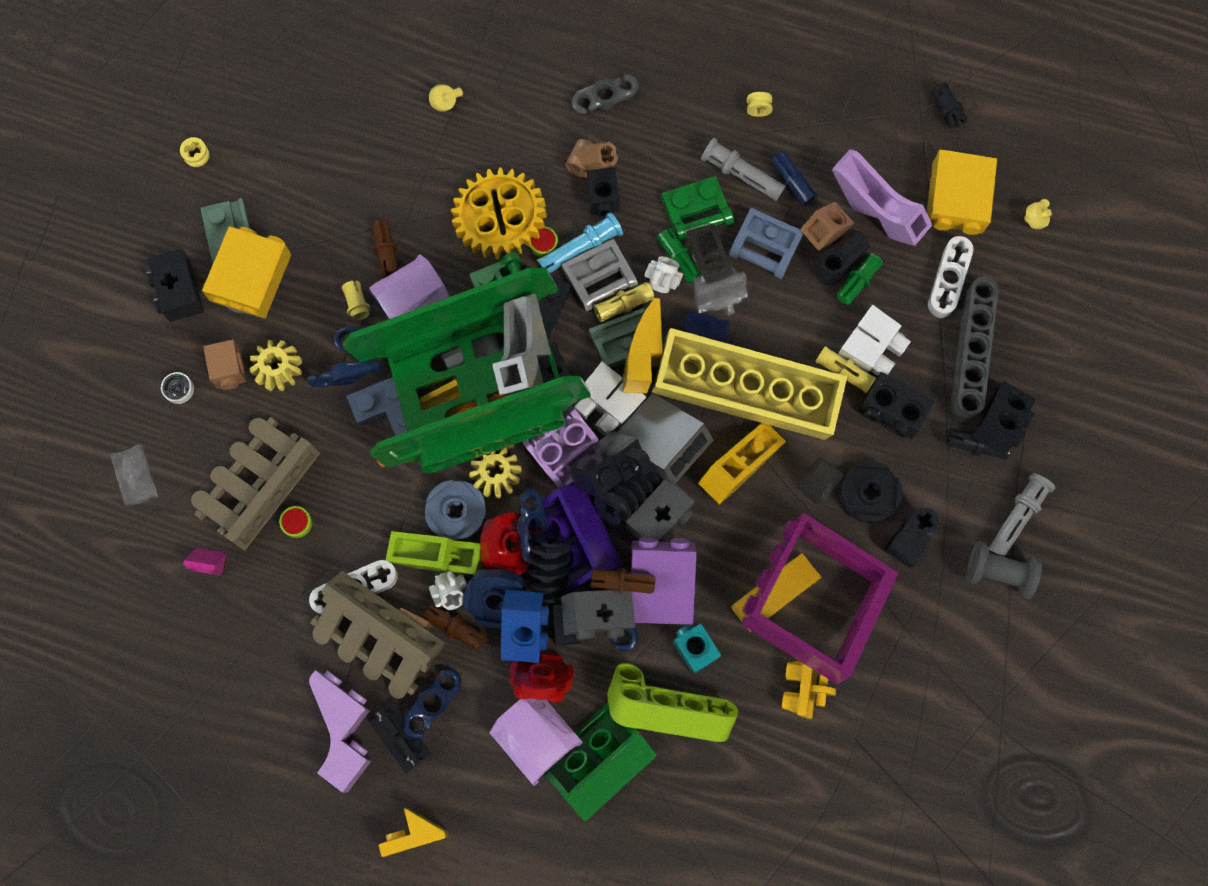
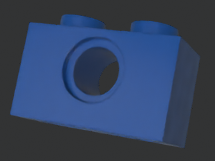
(522, 626)

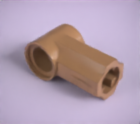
(590, 156)

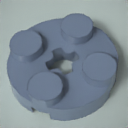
(459, 494)

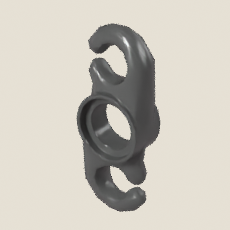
(618, 94)

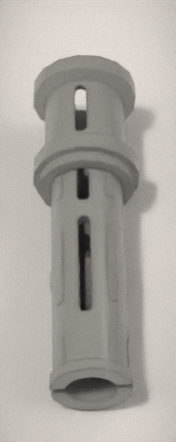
(731, 163)
(1026, 505)

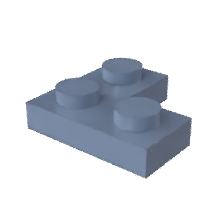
(376, 402)

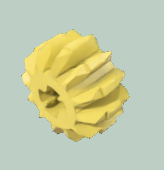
(271, 355)
(500, 481)

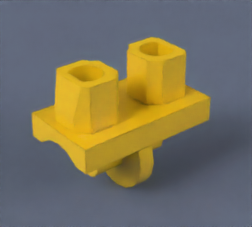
(803, 702)

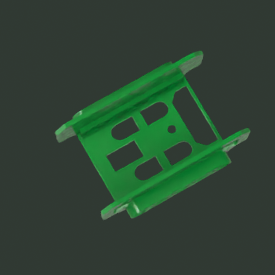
(457, 321)

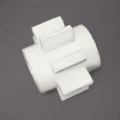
(663, 274)
(448, 590)

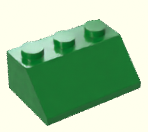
(601, 764)

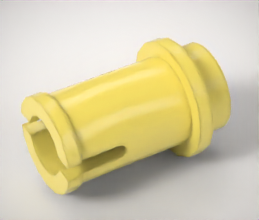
(358, 308)

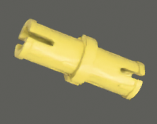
(623, 302)
(862, 379)

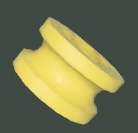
(759, 104)
(190, 145)

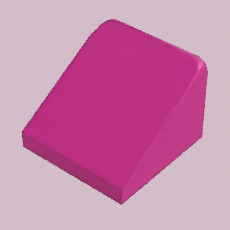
(205, 561)

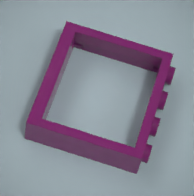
(879, 574)

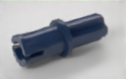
(793, 178)

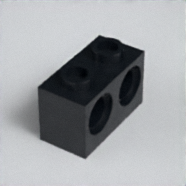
(899, 398)
(1004, 418)

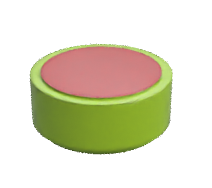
(545, 244)
(295, 522)

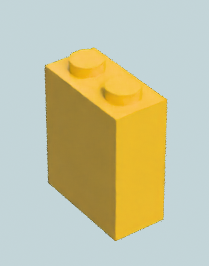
(961, 192)
(247, 271)

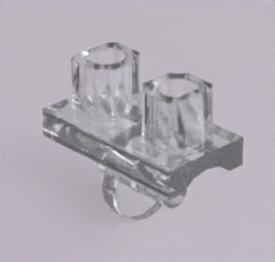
(720, 294)
(133, 476)

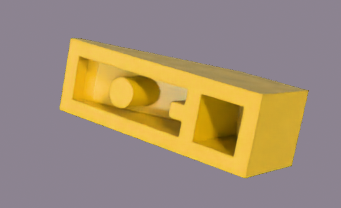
(741, 462)

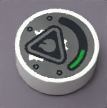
(177, 388)

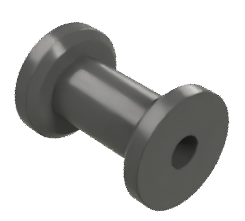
(1009, 571)

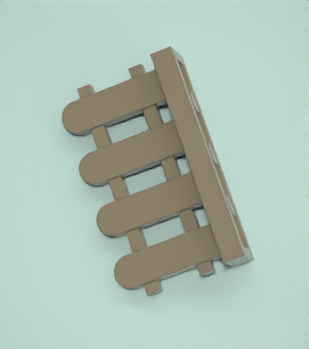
(269, 490)
(384, 622)

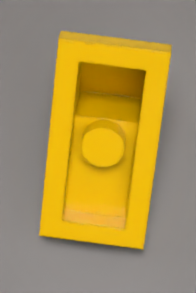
(421, 832)

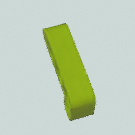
(667, 710)

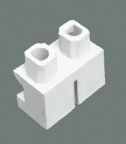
(871, 339)
(608, 400)

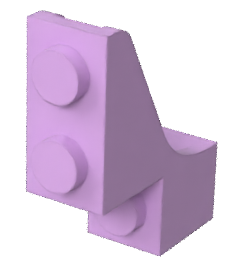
(874, 197)
(342, 716)

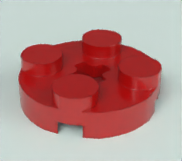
(493, 545)
(528, 683)

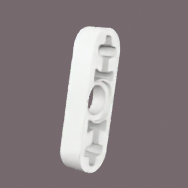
(959, 268)
(372, 570)

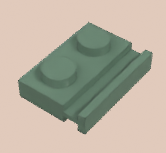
(218, 219)
(615, 337)

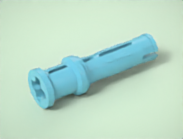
(591, 238)

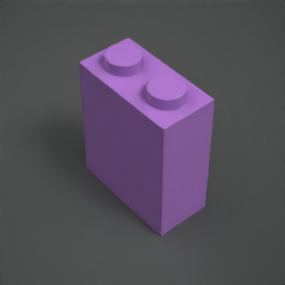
(675, 573)

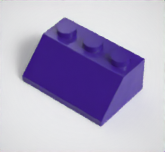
(576, 518)

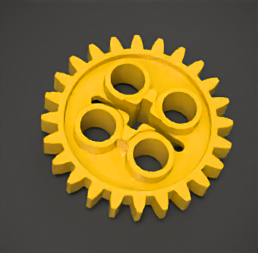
(472, 219)

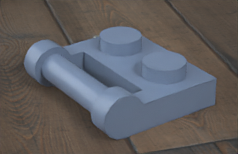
(770, 235)

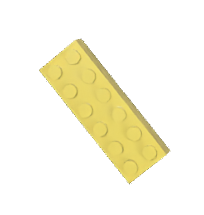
(749, 384)

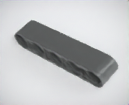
(967, 360)

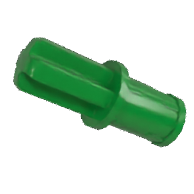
(677, 252)
(859, 278)

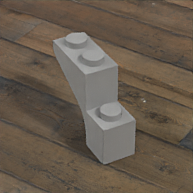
(523, 344)

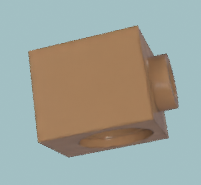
(826, 226)
(225, 364)

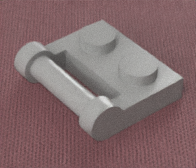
(595, 266)

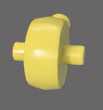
(444, 97)
(1038, 214)

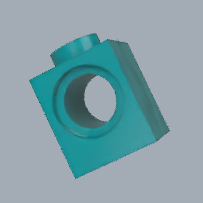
(695, 662)

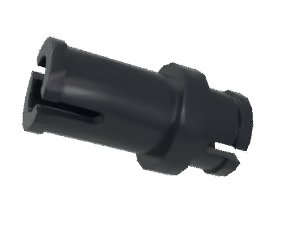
(950, 107)

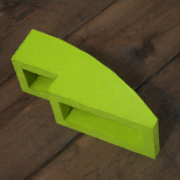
(434, 553)

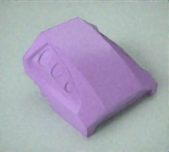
(409, 288)
(562, 446)
(534, 736)

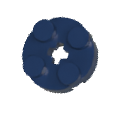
(484, 585)

